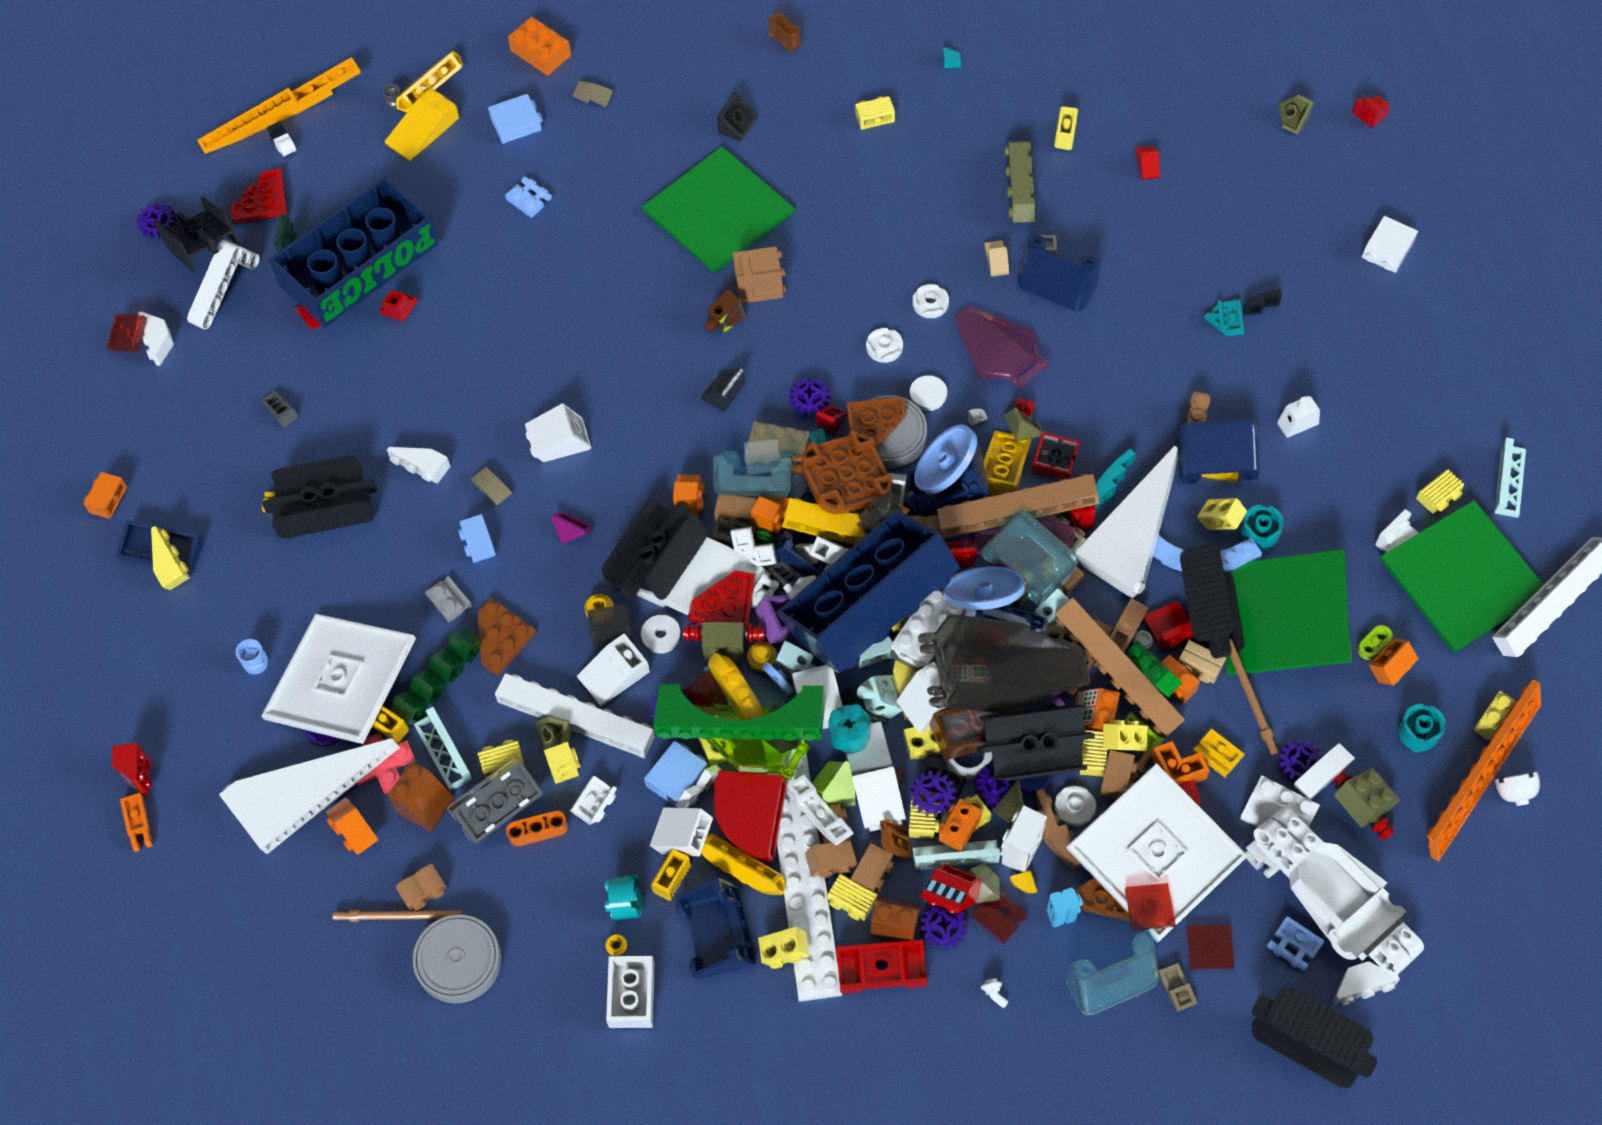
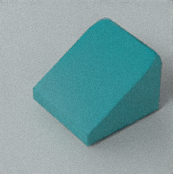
(951, 58)
(820, 436)

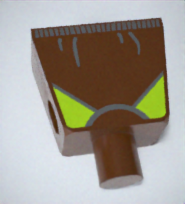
(725, 313)

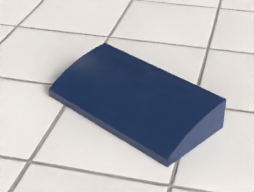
(137, 544)

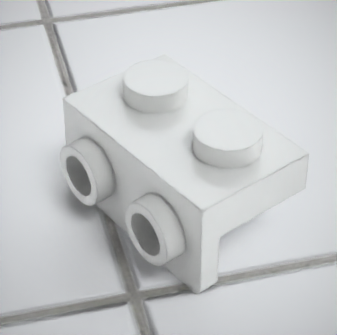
(593, 800)

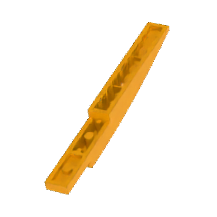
(279, 107)

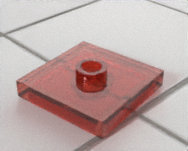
(126, 333)
(705, 691)
(1150, 907)
(1210, 947)

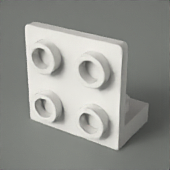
(1396, 532)

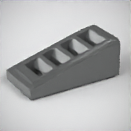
(280, 409)
(793, 574)

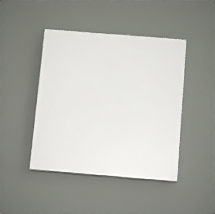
(339, 678)
(1157, 839)

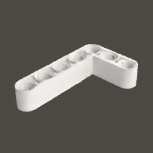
(217, 280)

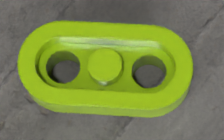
(1373, 643)

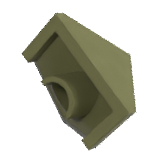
(1295, 113)
(1022, 426)
(553, 731)
(1010, 804)
(990, 883)

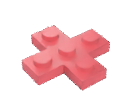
(387, 770)

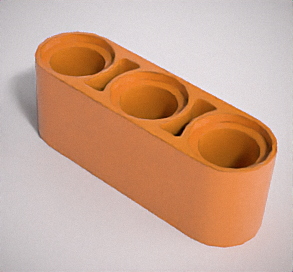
(547, 831)

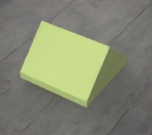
(841, 788)

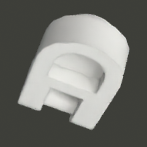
(759, 593)

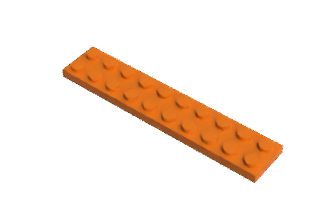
(1484, 770)

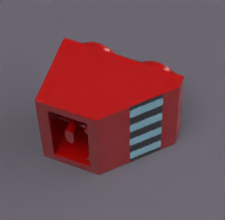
(133, 766)
(952, 889)

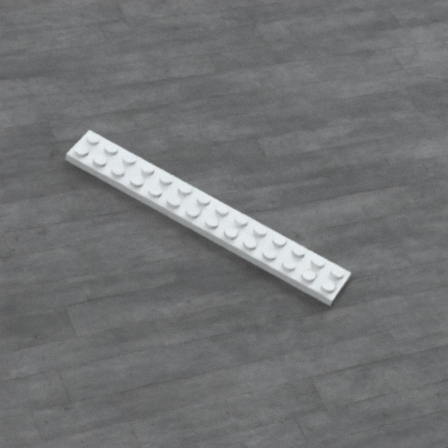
(806, 898)

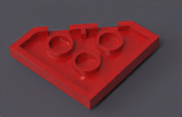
(262, 199)
(725, 601)

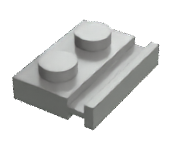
(448, 599)

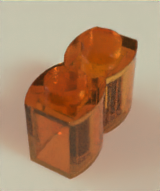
(784, 32)

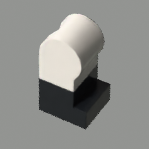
(281, 138)

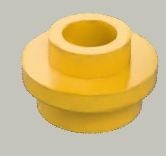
(616, 939)

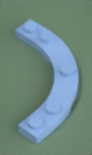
(1231, 558)

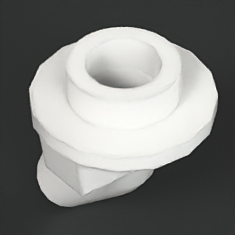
(992, 988)

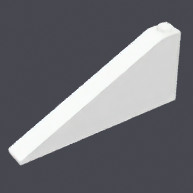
(1126, 541)
(285, 799)

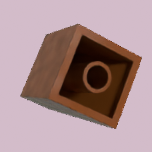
(420, 797)
(894, 920)

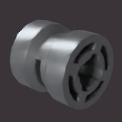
(390, 93)

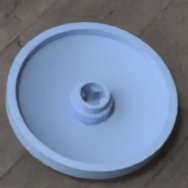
(945, 459)
(984, 588)

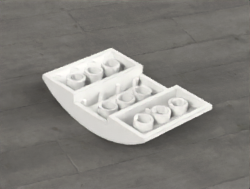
(709, 566)

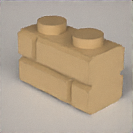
(1201, 663)

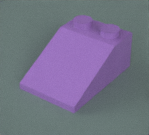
(767, 614)

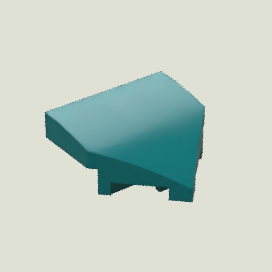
(1227, 317)

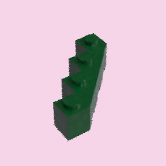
(443, 668)

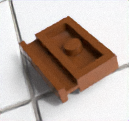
(895, 840)

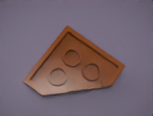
(876, 417)
(502, 636)
(1100, 901)

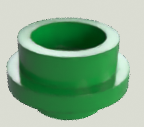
(764, 537)

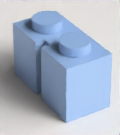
(477, 538)

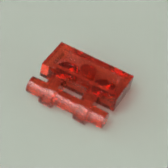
(995, 921)

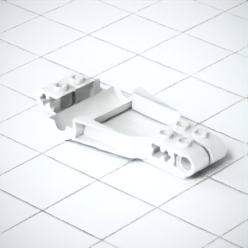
(1339, 894)

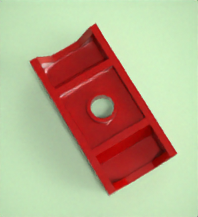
(859, 972)

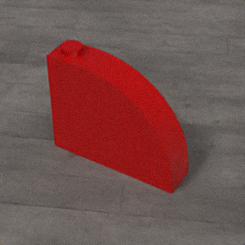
(750, 810)

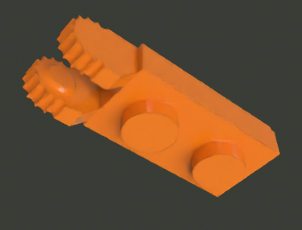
(136, 820)

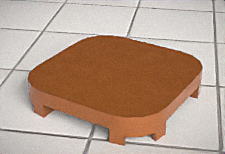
(845, 473)

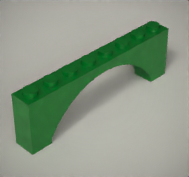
(796, 720)

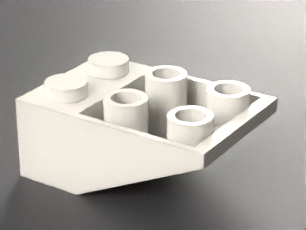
(613, 670)

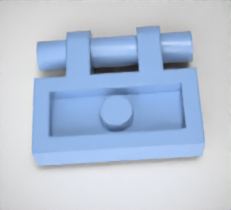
(525, 200)
(1300, 939)

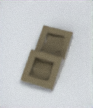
(588, 91)
(491, 486)
(1177, 988)

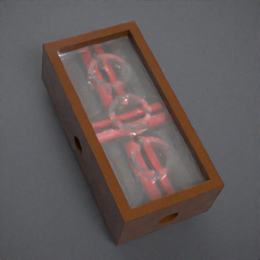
(959, 731)

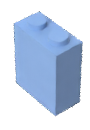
(515, 118)
(675, 772)

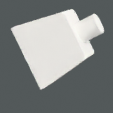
(1299, 416)

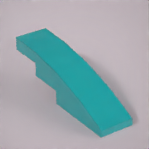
(1113, 475)

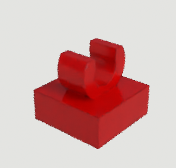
(1025, 406)

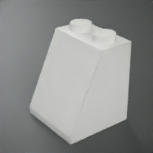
(557, 434)
(824, 677)
(915, 699)
(879, 798)

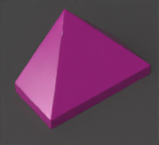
(569, 527)

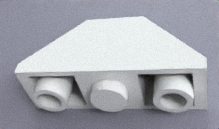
(157, 337)
(1363, 981)

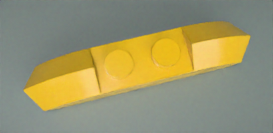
(430, 79)
(735, 687)
(743, 866)

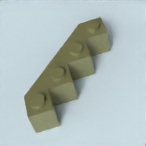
(1021, 181)

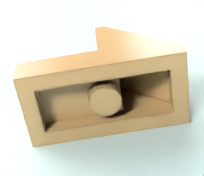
(997, 258)

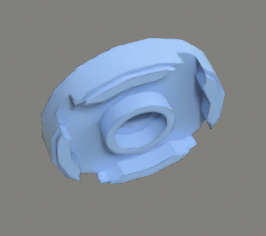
(778, 677)

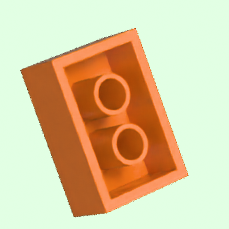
(539, 46)

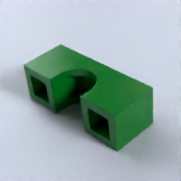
(1153, 668)

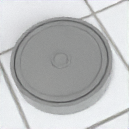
(906, 440)
(457, 959)

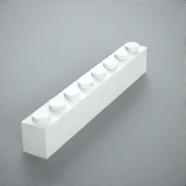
(1551, 599)
(583, 717)

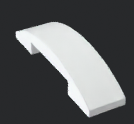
(818, 811)

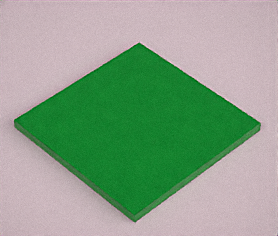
(718, 209)
(1462, 575)
(1293, 612)

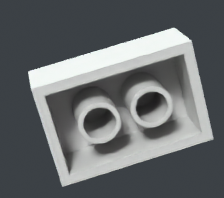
(1023, 839)
(630, 992)

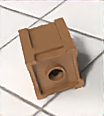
(758, 274)

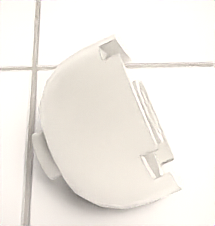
(1518, 788)

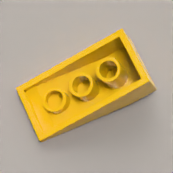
(422, 124)
(1005, 462)

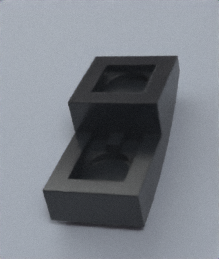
(1257, 303)
(958, 780)

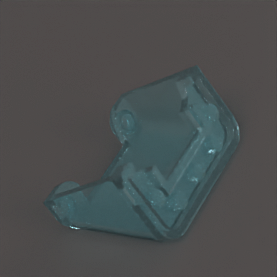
(732, 478)
(1033, 553)
(1105, 988)

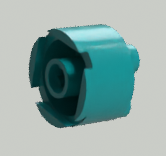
(1262, 525)
(1421, 727)
(849, 728)
(624, 897)

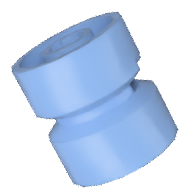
(252, 656)

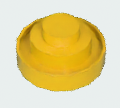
(597, 601)
(759, 654)

